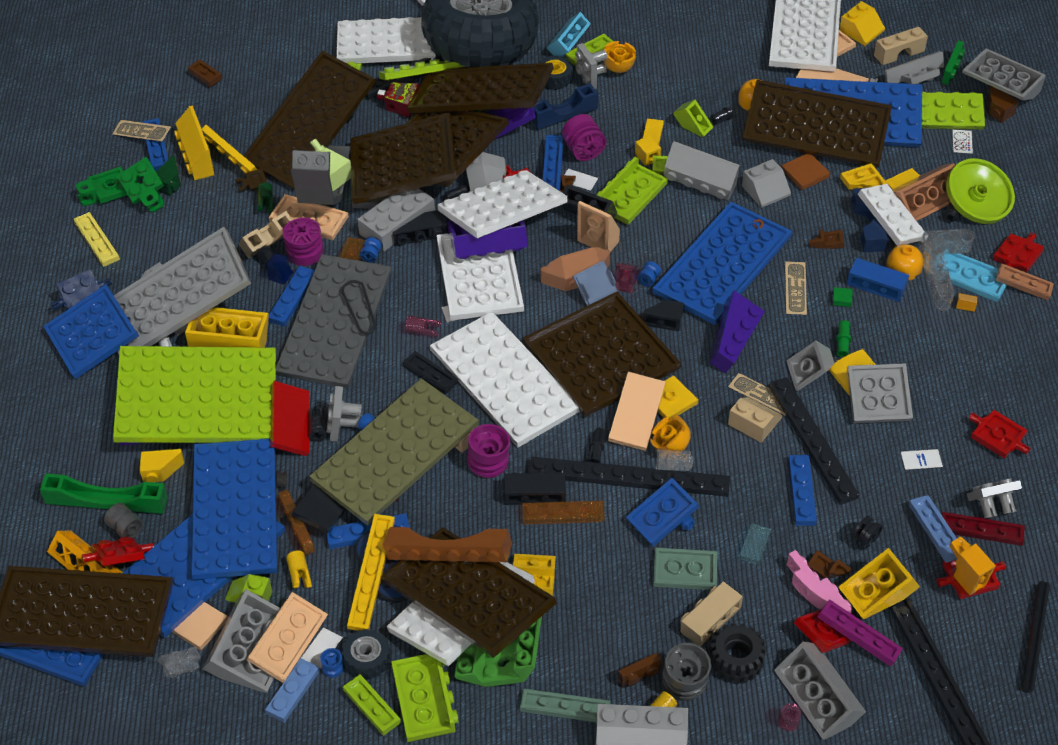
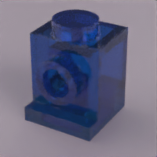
(279, 269)

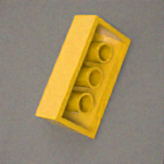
(194, 145)
(228, 329)

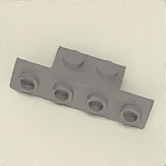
(916, 70)

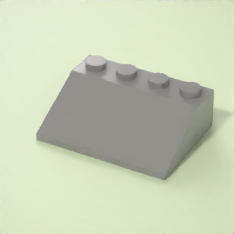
(1006, 75)
(238, 639)
(641, 725)

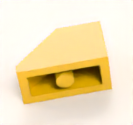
(159, 465)

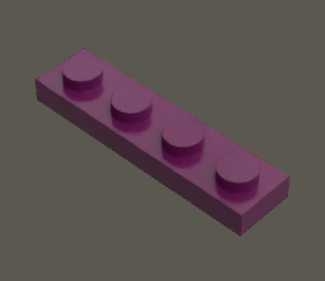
(860, 633)

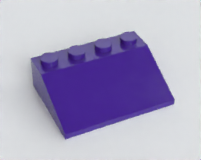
(506, 238)

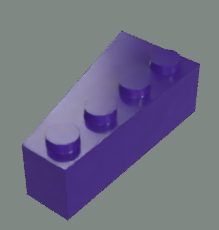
(735, 329)

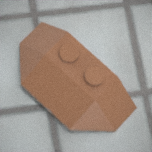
(561, 270)

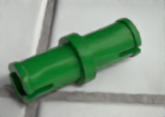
(843, 338)

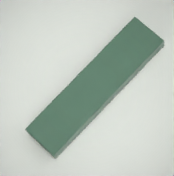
(560, 705)

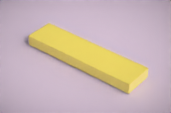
(96, 239)

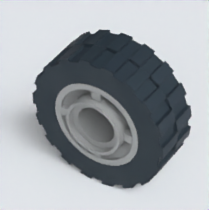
(366, 642)

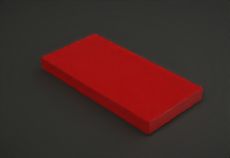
(290, 418)

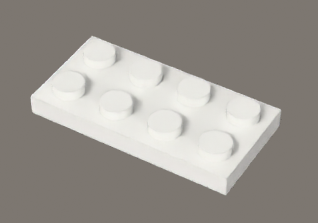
(891, 214)

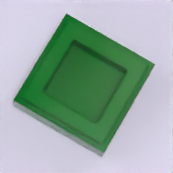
(842, 297)

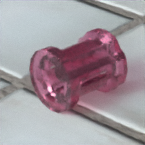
(790, 717)

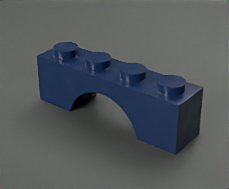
(582, 101)
(873, 235)

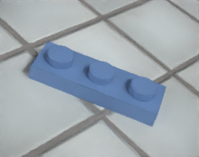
(292, 690)

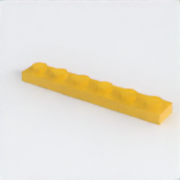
(370, 574)

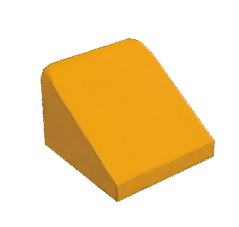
(966, 302)

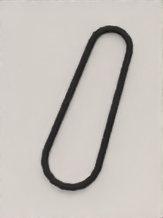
(351, 311)

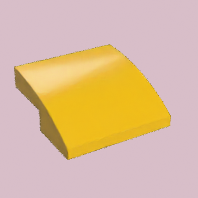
(839, 369)
(540, 566)

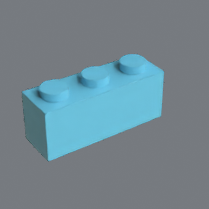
(568, 35)

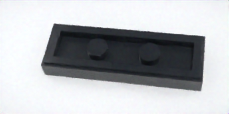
(430, 372)

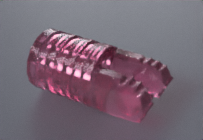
(419, 325)

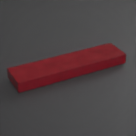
(985, 528)

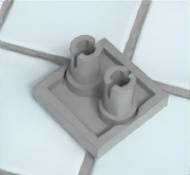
(588, 66)
(341, 414)
(985, 493)

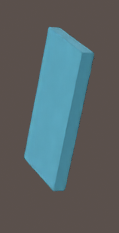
(974, 276)

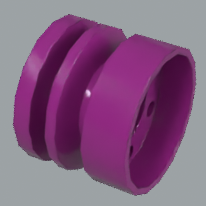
(584, 137)
(303, 241)
(488, 450)

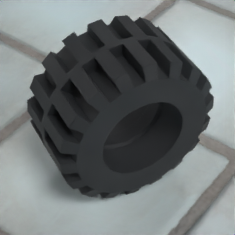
(737, 638)

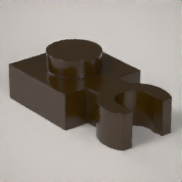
(253, 179)

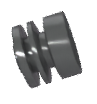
(689, 661)

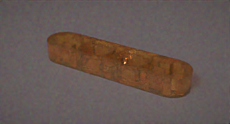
(297, 525)

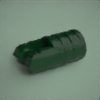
(265, 197)

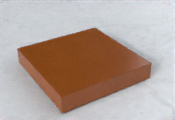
(805, 171)

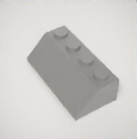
(701, 171)
(819, 690)

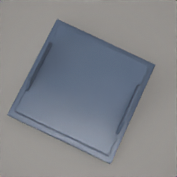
(595, 283)

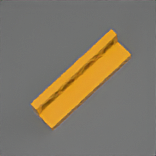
(77, 546)

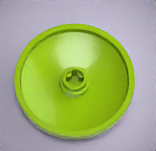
(980, 191)

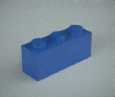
(878, 279)

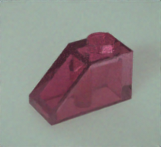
(626, 277)

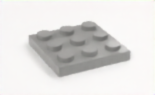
(879, 393)

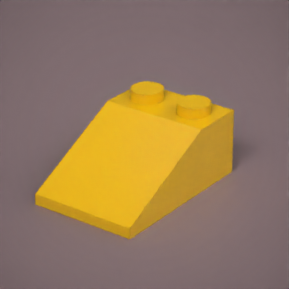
(879, 585)

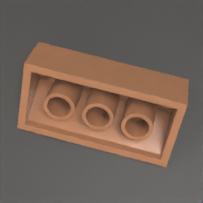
(925, 192)

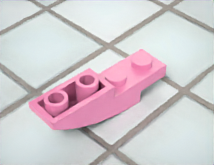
(810, 586)

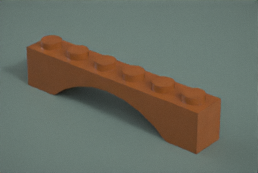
(486, 546)

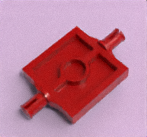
(1019, 252)
(999, 434)
(116, 552)
(950, 568)

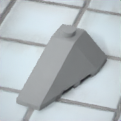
(486, 169)

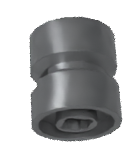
(123, 521)

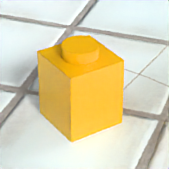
(646, 149)

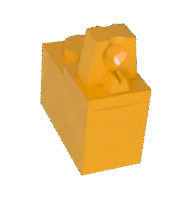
(972, 565)

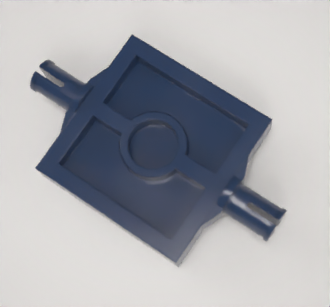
(77, 288)

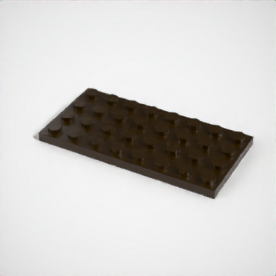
(481, 88)
(311, 111)
(817, 123)
(472, 598)
(83, 610)

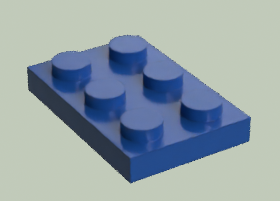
(662, 512)

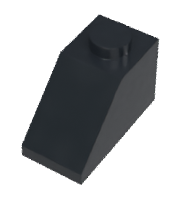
(665, 315)

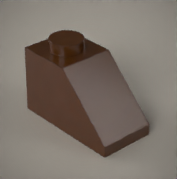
(1000, 104)

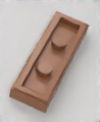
(1024, 281)

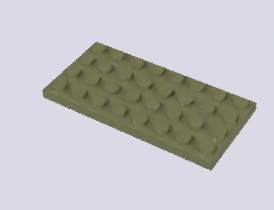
(394, 451)

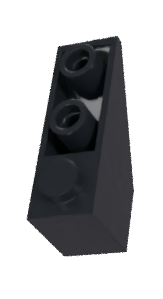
(421, 228)

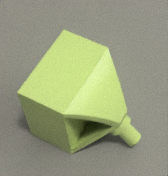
(339, 166)

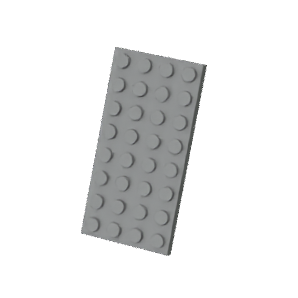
(183, 288)

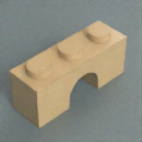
(912, 41)
(266, 236)

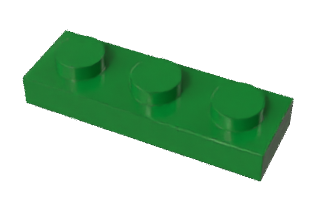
(954, 62)

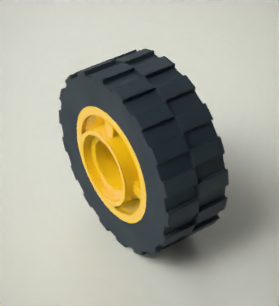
(561, 74)

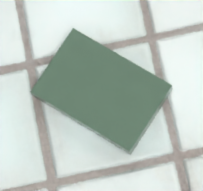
(685, 568)

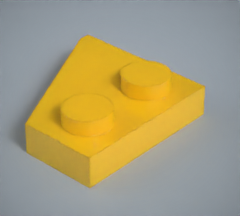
(862, 177)

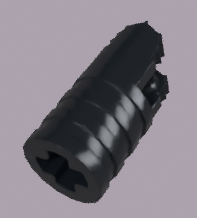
(318, 424)

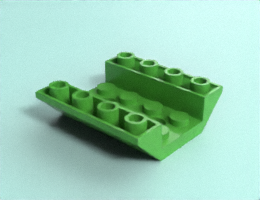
(483, 670)

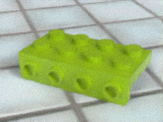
(952, 110)
(633, 190)
(424, 697)

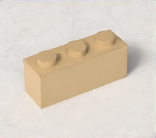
(710, 613)

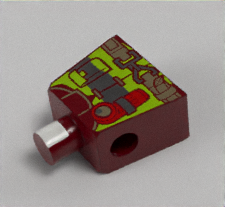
(398, 97)

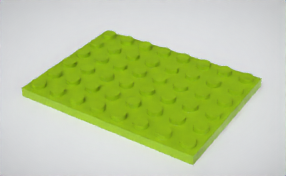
(194, 394)

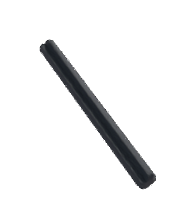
(1035, 637)

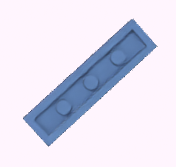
(934, 525)

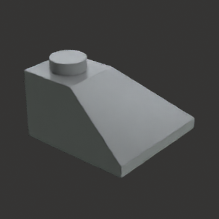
(809, 364)

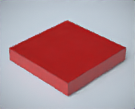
(820, 633)

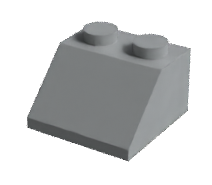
(766, 183)

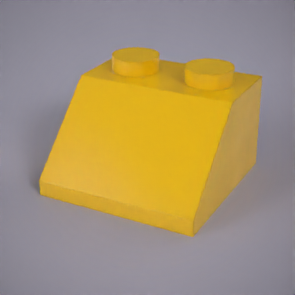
(862, 23)

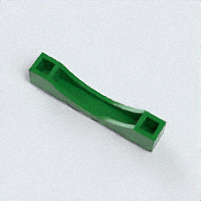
(63, 490)

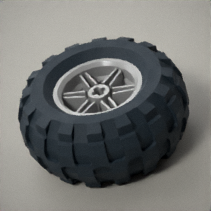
(480, 30)

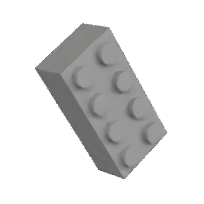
(393, 214)

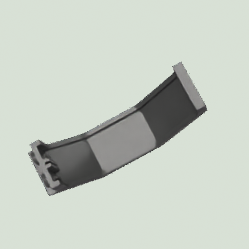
(312, 176)

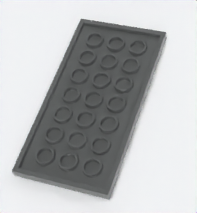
(324, 337)

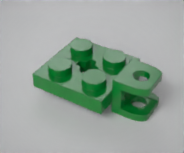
(98, 187)
(148, 190)

